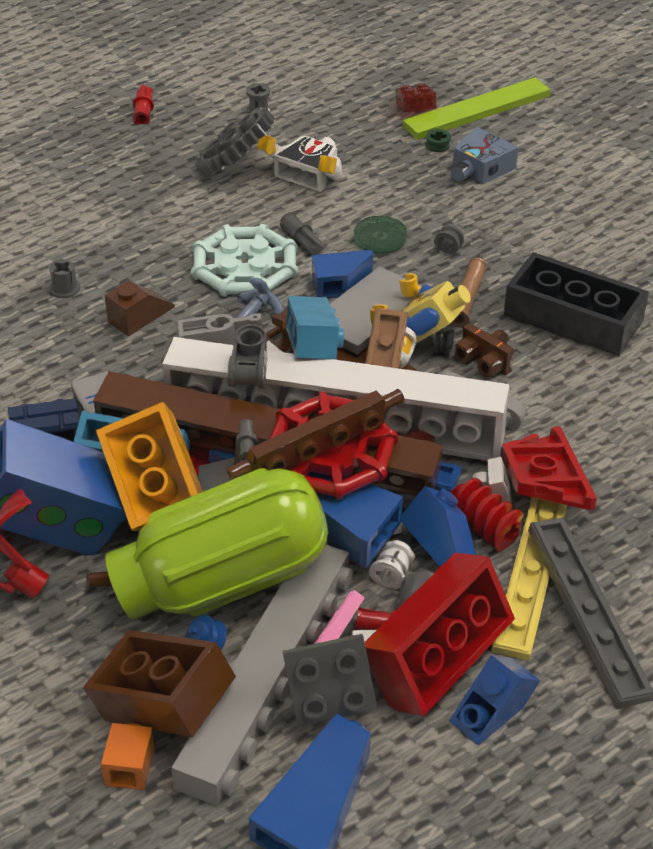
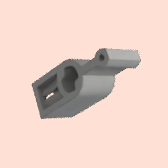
(215, 328)

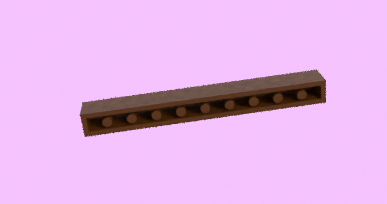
(214, 419)

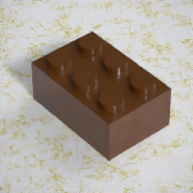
(160, 682)

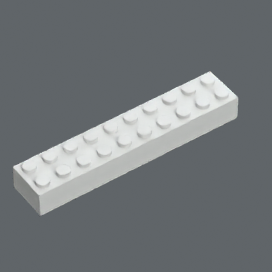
(458, 411)

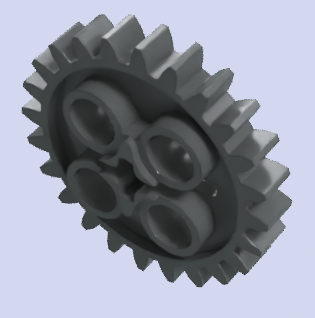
(234, 141)

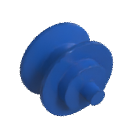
(207, 629)

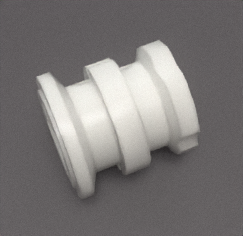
(387, 562)

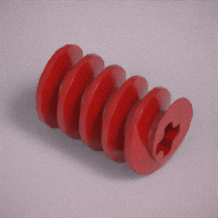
(488, 514)

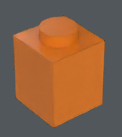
(128, 756)

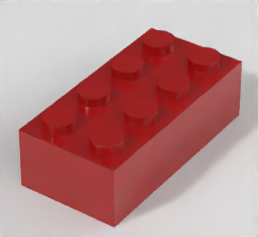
(438, 633)

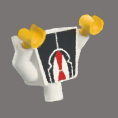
(304, 160)

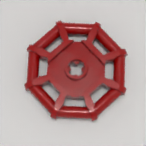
(341, 459)

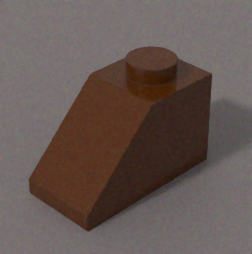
(134, 307)

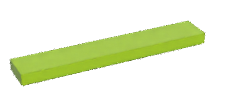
(476, 107)

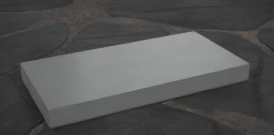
(355, 306)

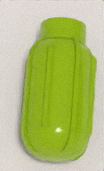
(220, 545)

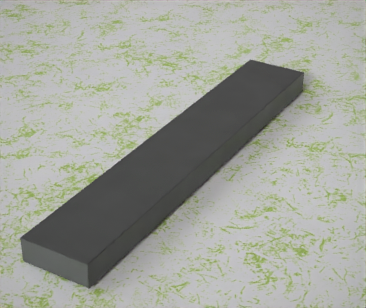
(591, 613)

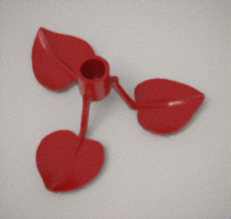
(20, 572)

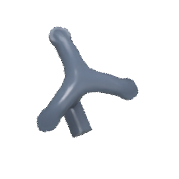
(258, 298)

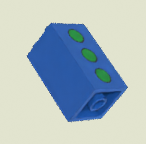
(68, 489)

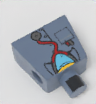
(483, 157)

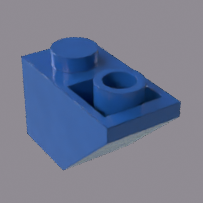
(339, 272)
(494, 698)

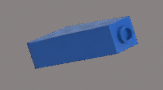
(361, 520)
(316, 792)

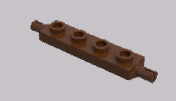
(318, 434)

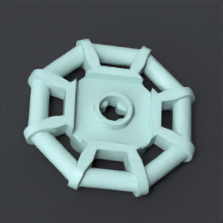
(237, 247)

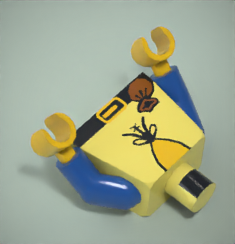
(432, 306)

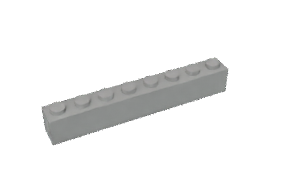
(228, 736)

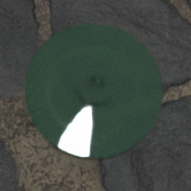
(380, 234)

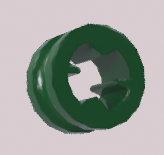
(438, 140)

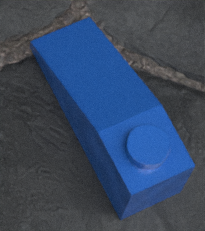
(438, 524)

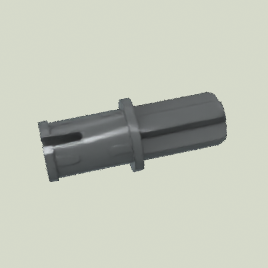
(301, 233)

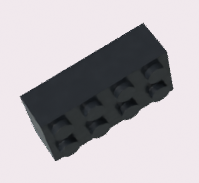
(575, 303)

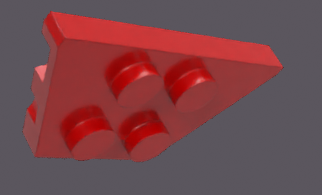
(548, 470)

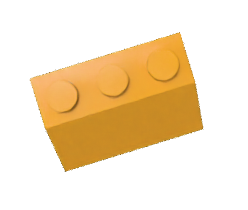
(148, 462)

